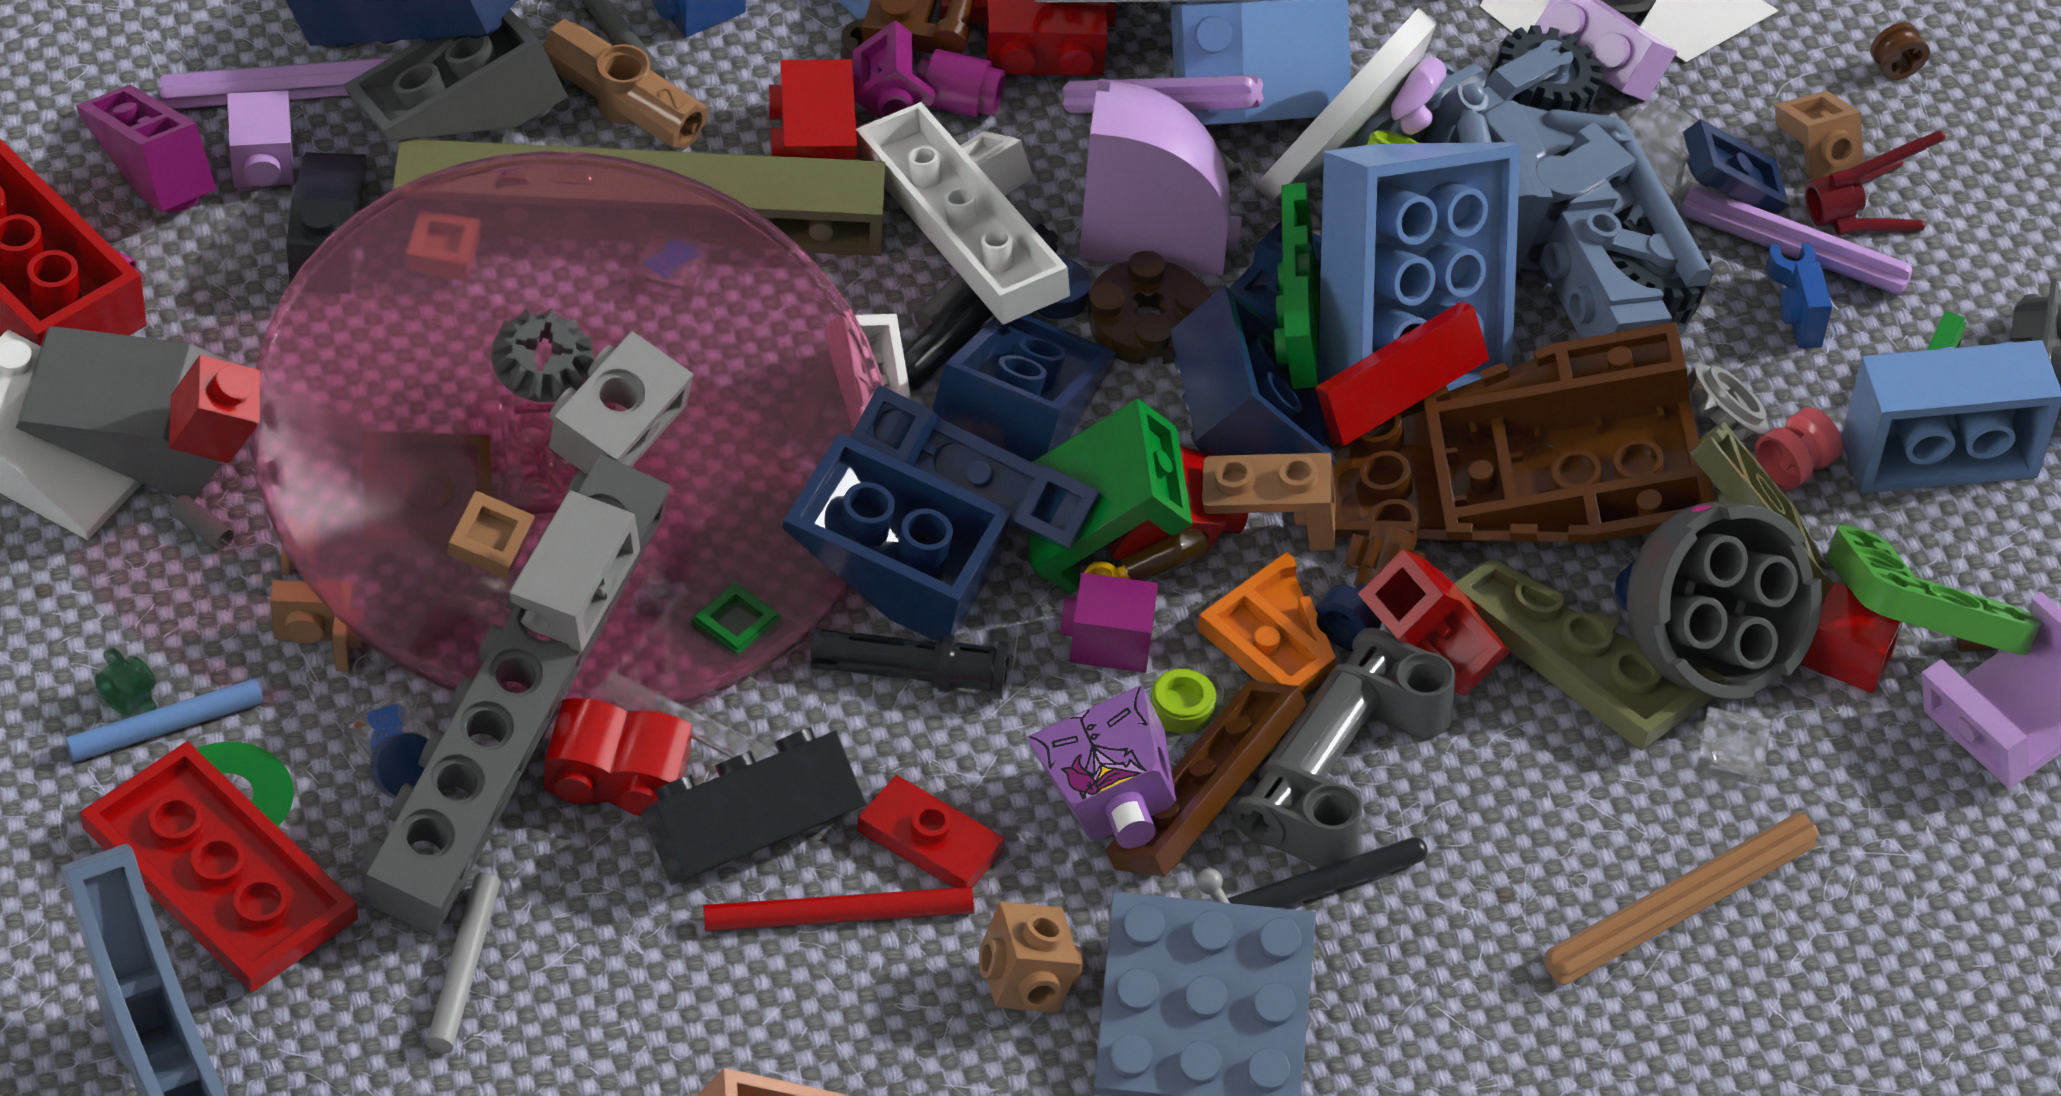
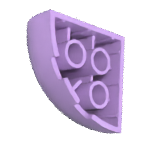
(1154, 183)

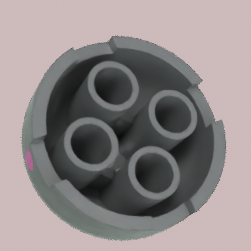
(1725, 594)

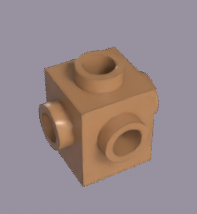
(1029, 957)

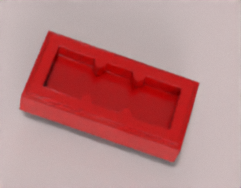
(930, 834)

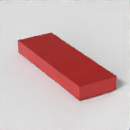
(1402, 373)

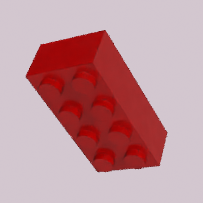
(57, 264)

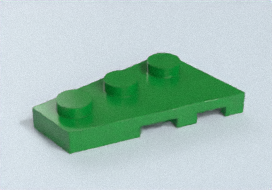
(1299, 291)

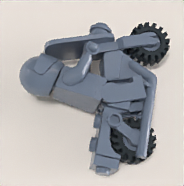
(1577, 185)

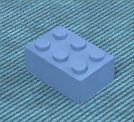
(1951, 416)

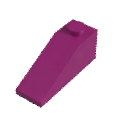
(151, 147)

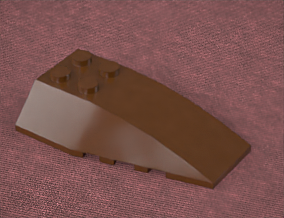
(1551, 450)

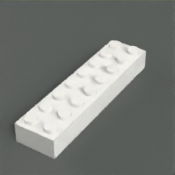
(964, 214)

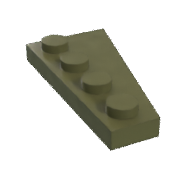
(1581, 654)

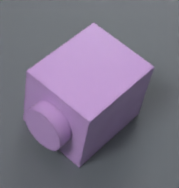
(260, 139)

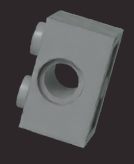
(631, 375)

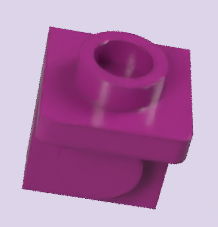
(885, 75)

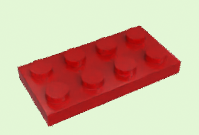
(221, 866)

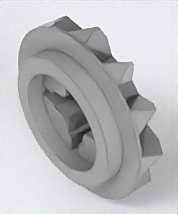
(1728, 400)

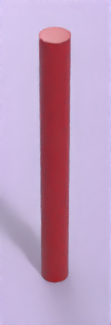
(838, 909)

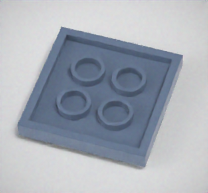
(1204, 998)

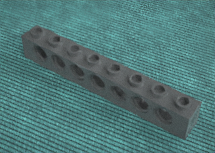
(422, 886)

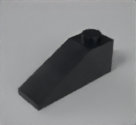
(322, 201)

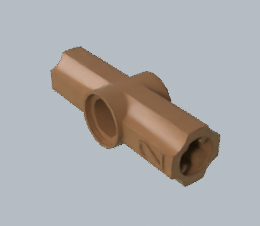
(625, 84)

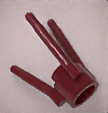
(1841, 194)

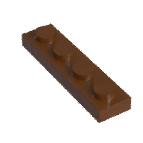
(1213, 773)

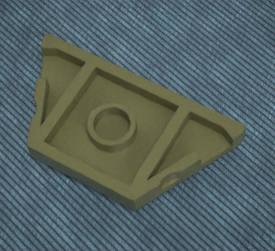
(1746, 482)

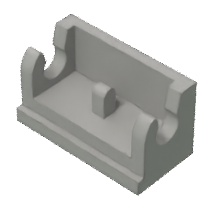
(576, 569)

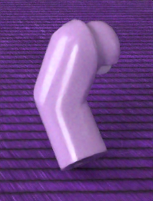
(1416, 91)

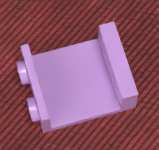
(2007, 705)

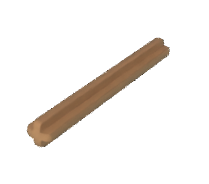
(1680, 898)

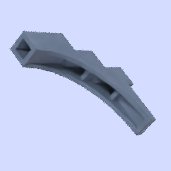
(135, 978)

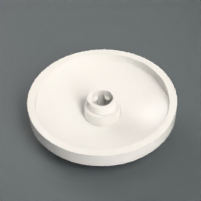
(1360, 100)

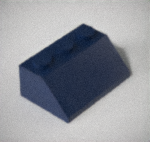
(1237, 389)

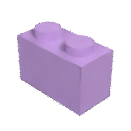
(1627, 53)

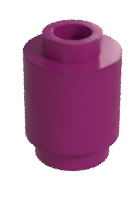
(962, 83)

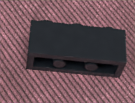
(751, 804)

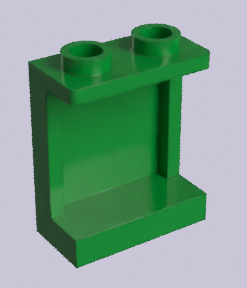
(1140, 475)

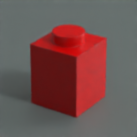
(214, 409)
(1852, 641)

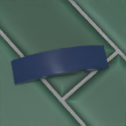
(1040, 498)

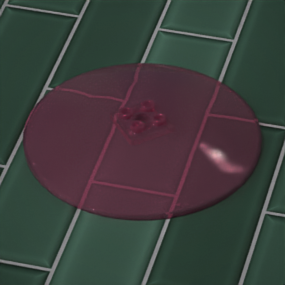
(389, 373)

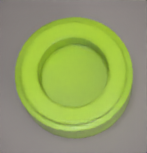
(1183, 700)

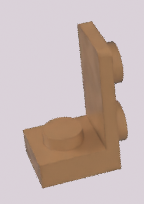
(1275, 485)

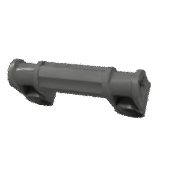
(1302, 808)

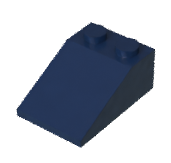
(1022, 385)
(899, 535)

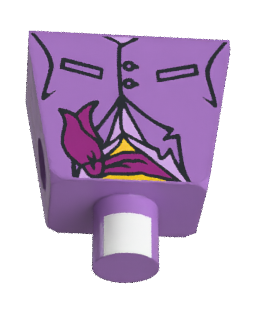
(1110, 767)

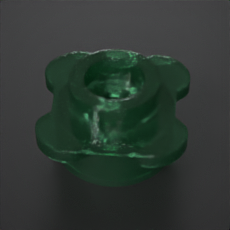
(126, 683)

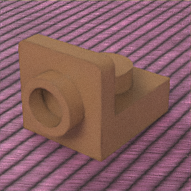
(1827, 130)
(305, 620)

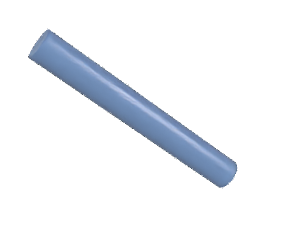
(164, 720)

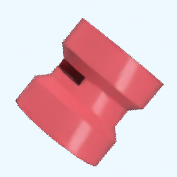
(1806, 441)

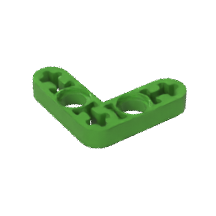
(1891, 589)

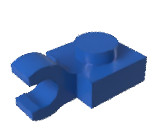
(1806, 298)

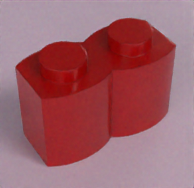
(614, 754)

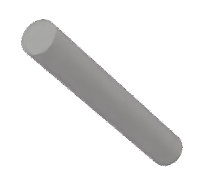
(463, 963)

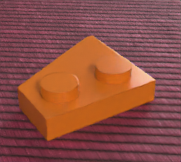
(1271, 628)

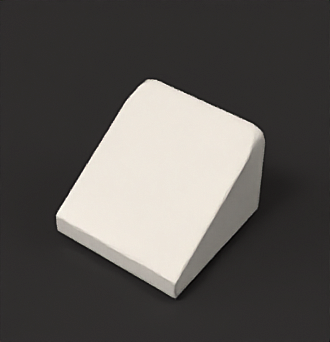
(1000, 159)

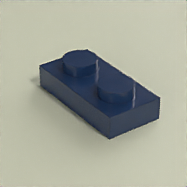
(1734, 168)

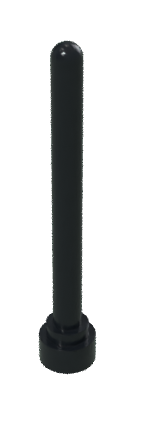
(1336, 875)

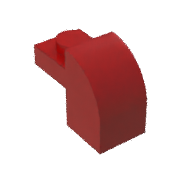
(1434, 616)

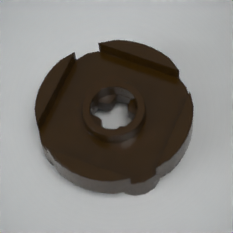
(1136, 284)

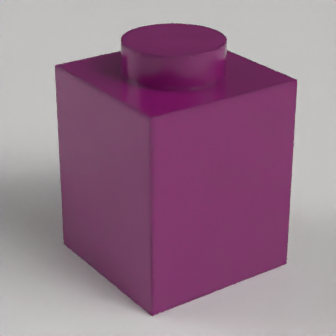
(1110, 622)

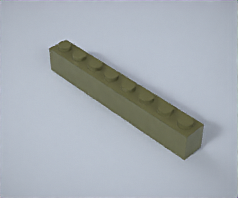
(814, 201)

